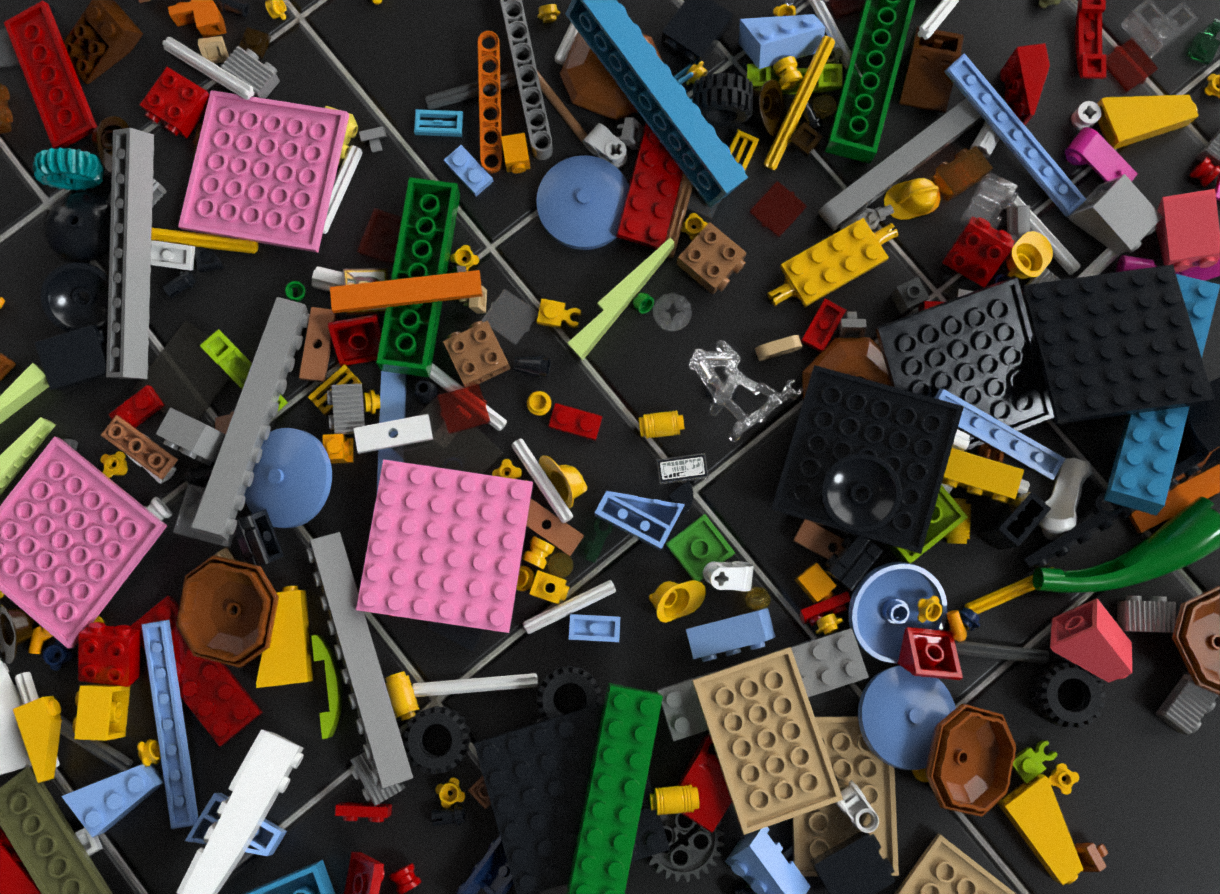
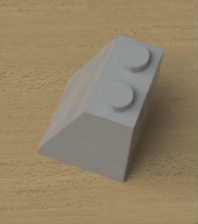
(1117, 215)

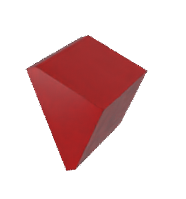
(356, 339)
(930, 654)

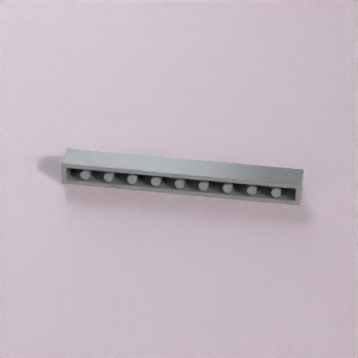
(130, 254)
(251, 420)
(360, 662)

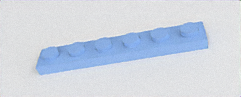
(1005, 438)

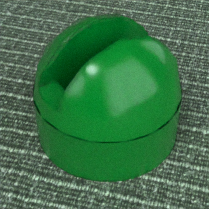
(300, 291)
(646, 306)

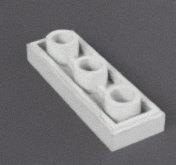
(378, 437)

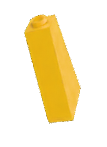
(1142, 117)
(290, 646)
(1041, 824)

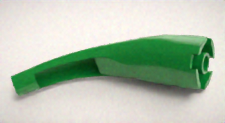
(1174, 545)

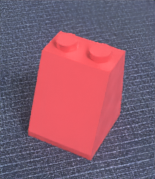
(1189, 230)
(1092, 641)

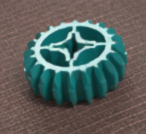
(68, 169)

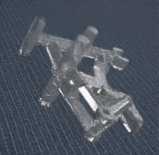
(722, 392)

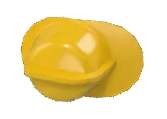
(913, 198)
(1029, 256)
(564, 478)
(677, 600)

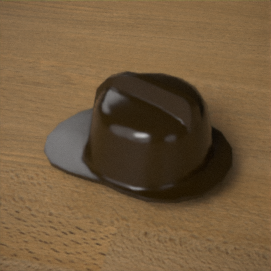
(769, 106)
(103, 139)
(15, 629)

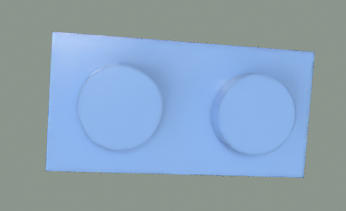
(468, 170)
(594, 628)

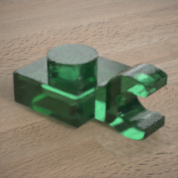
(1204, 44)
(594, 547)

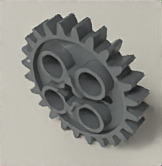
(697, 856)

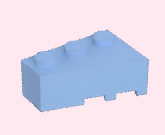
(779, 37)
(640, 517)
(731, 635)
(111, 799)
(263, 843)
(764, 866)

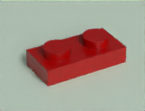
(823, 325)
(139, 407)
(575, 421)
(835, 605)
(353, 810)

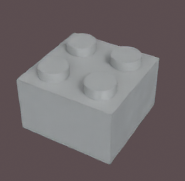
(192, 436)

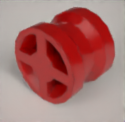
(1205, 171)
(405, 878)

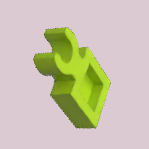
(1029, 763)

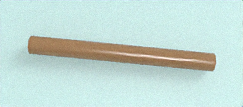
(561, 108)

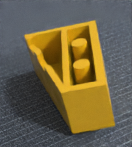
(982, 476)

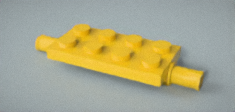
(833, 263)

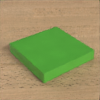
(699, 546)

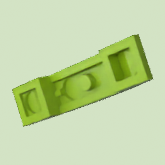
(828, 81)
(231, 360)
(329, 719)

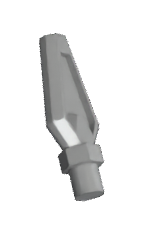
(871, 216)

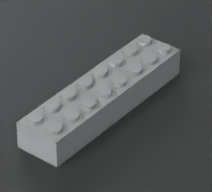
(822, 663)

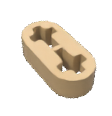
(778, 347)

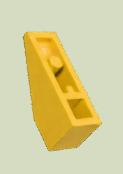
(40, 730)

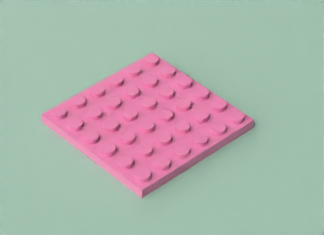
(264, 171)
(69, 541)
(445, 546)

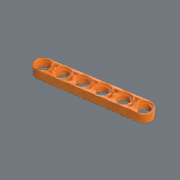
(490, 102)

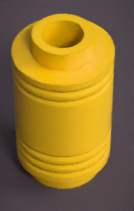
(661, 424)
(962, 532)
(402, 696)
(674, 799)

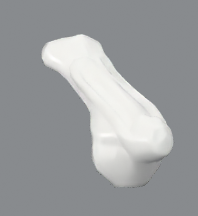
(1065, 498)

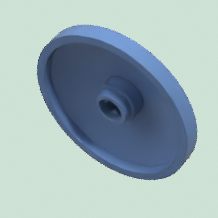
(582, 202)
(290, 478)
(887, 605)
(900, 716)

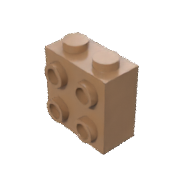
(712, 259)
(476, 354)

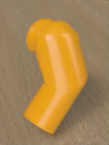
(956, 625)
(37, 640)

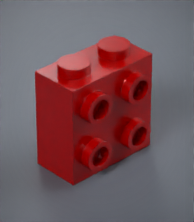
(175, 103)
(979, 251)
(109, 654)

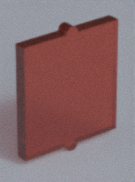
(1130, 65)
(778, 209)
(463, 409)

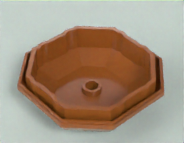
(591, 83)
(851, 356)
(208, 614)
(1194, 636)
(970, 760)

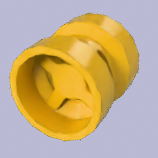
(788, 73)
(538, 552)

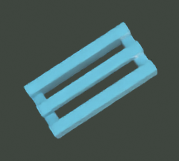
(457, 125)

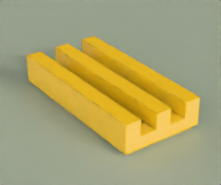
(747, 137)
(327, 384)

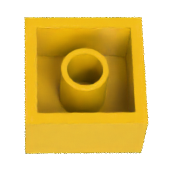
(101, 712)

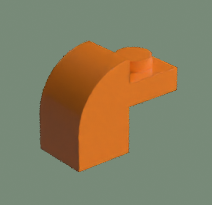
(203, 13)

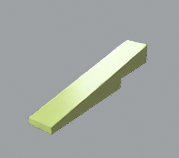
(617, 300)
(22, 390)
(21, 450)

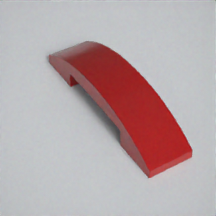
(1089, 39)

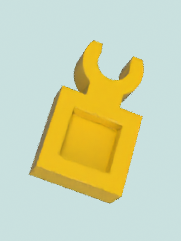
(553, 314)

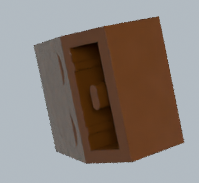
(100, 39)
(924, 76)

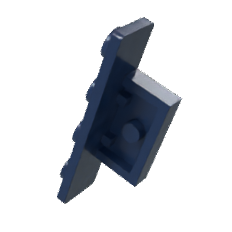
(490, 873)

